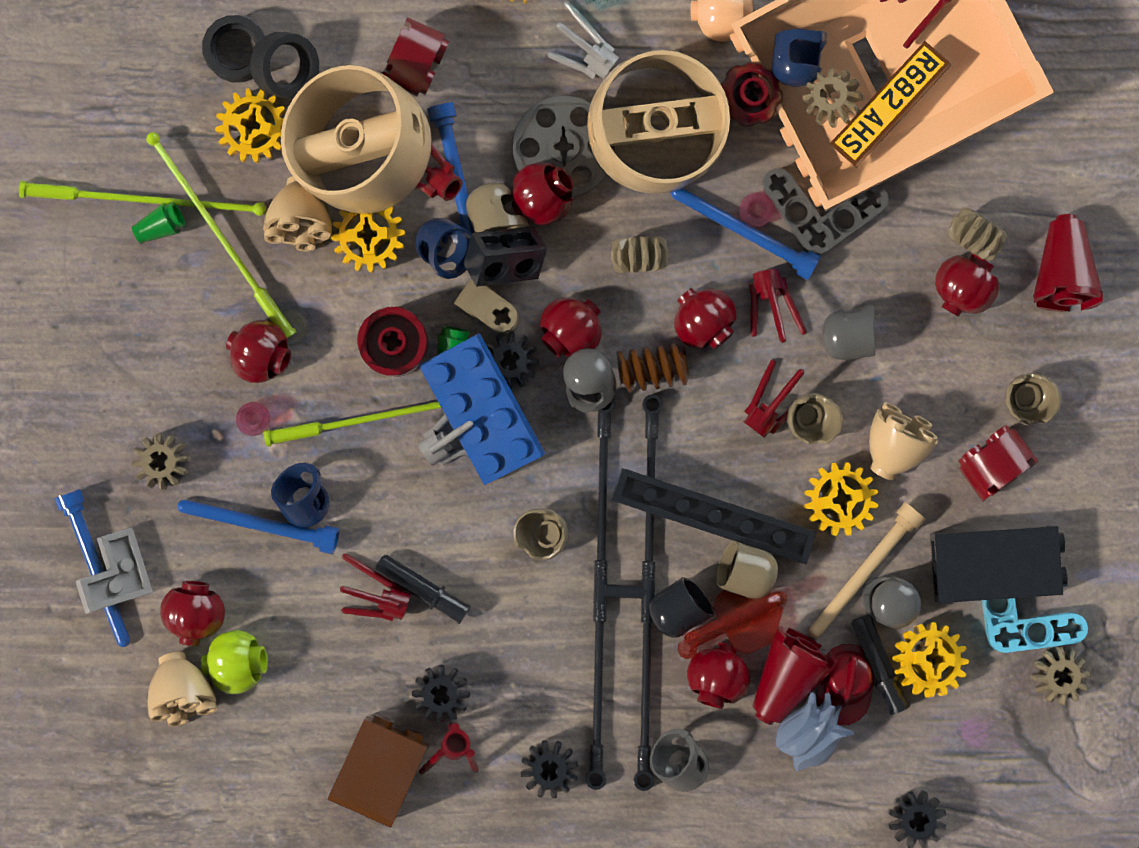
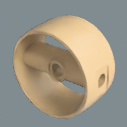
(682, 119)
(399, 134)

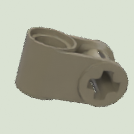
(483, 304)

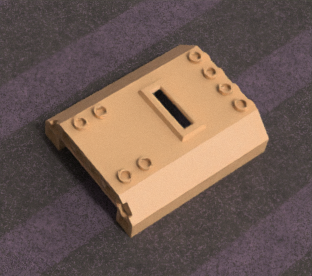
(987, 83)

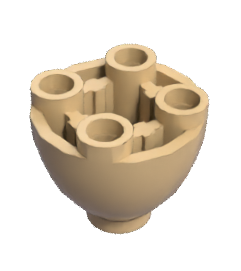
(297, 218)
(898, 441)
(179, 691)

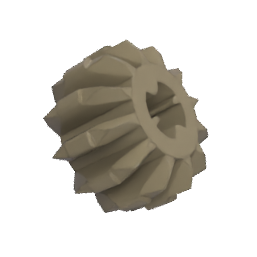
(833, 83)
(977, 234)
(639, 254)
(149, 459)
(1058, 663)

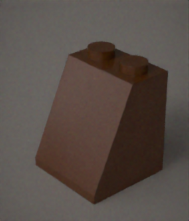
(379, 770)

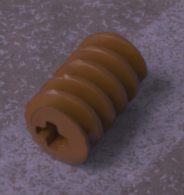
(652, 367)

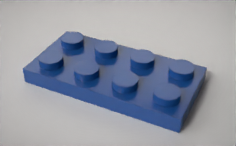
(474, 390)

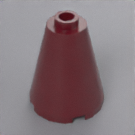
(1067, 268)
(790, 674)

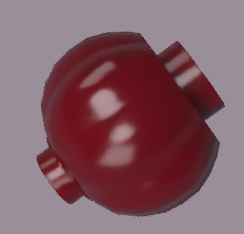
(742, 109)
(539, 193)
(966, 284)
(704, 318)
(570, 326)
(258, 351)
(192, 612)
(718, 676)

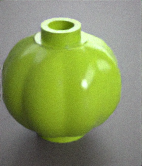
(235, 662)

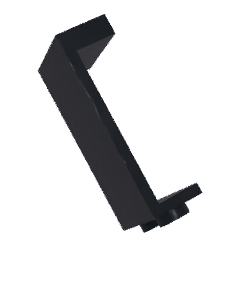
(998, 564)

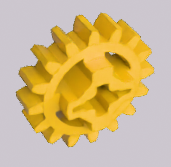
(238, 121)
(352, 236)
(843, 515)
(927, 672)

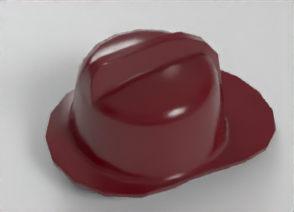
(848, 683)

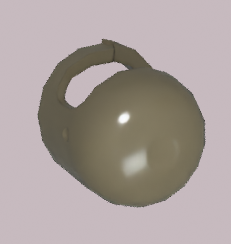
(486, 208)
(752, 573)

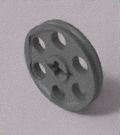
(548, 137)

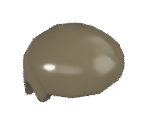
(1032, 398)
(814, 419)
(541, 533)

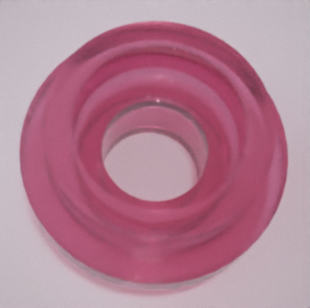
(764, 202)
(244, 414)

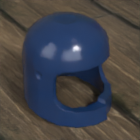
(798, 60)
(430, 235)
(303, 512)

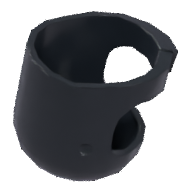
(676, 611)

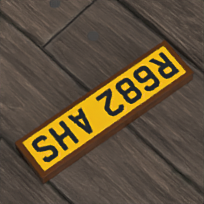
(890, 104)

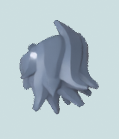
(811, 733)

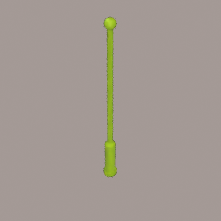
(73, 193)
(260, 293)
(316, 428)

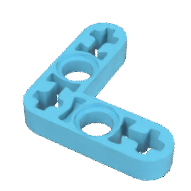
(1009, 620)

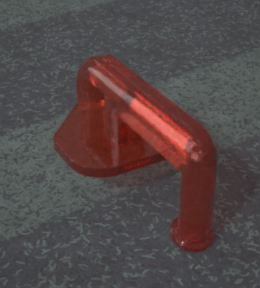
(745, 620)

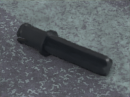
(422, 588)
(880, 664)

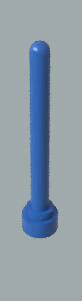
(443, 118)
(802, 261)
(71, 506)
(323, 538)

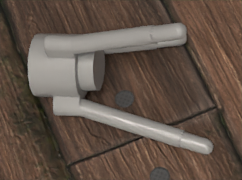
(600, 58)
(437, 446)

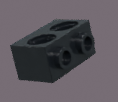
(505, 256)

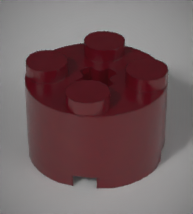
(414, 55)
(384, 324)
(996, 464)

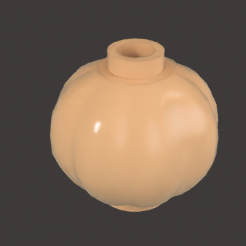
(718, 15)

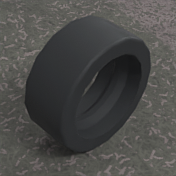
(210, 40)
(261, 63)

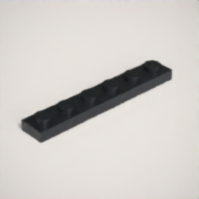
(713, 516)

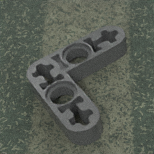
(824, 224)

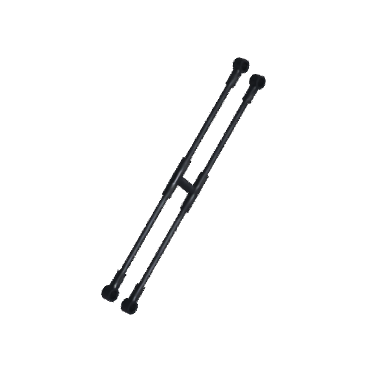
(602, 591)

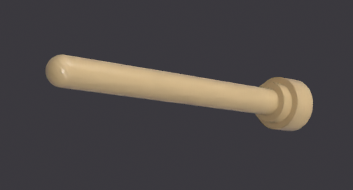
(906, 521)

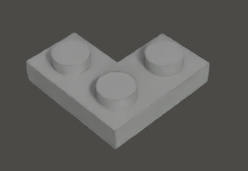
(124, 576)

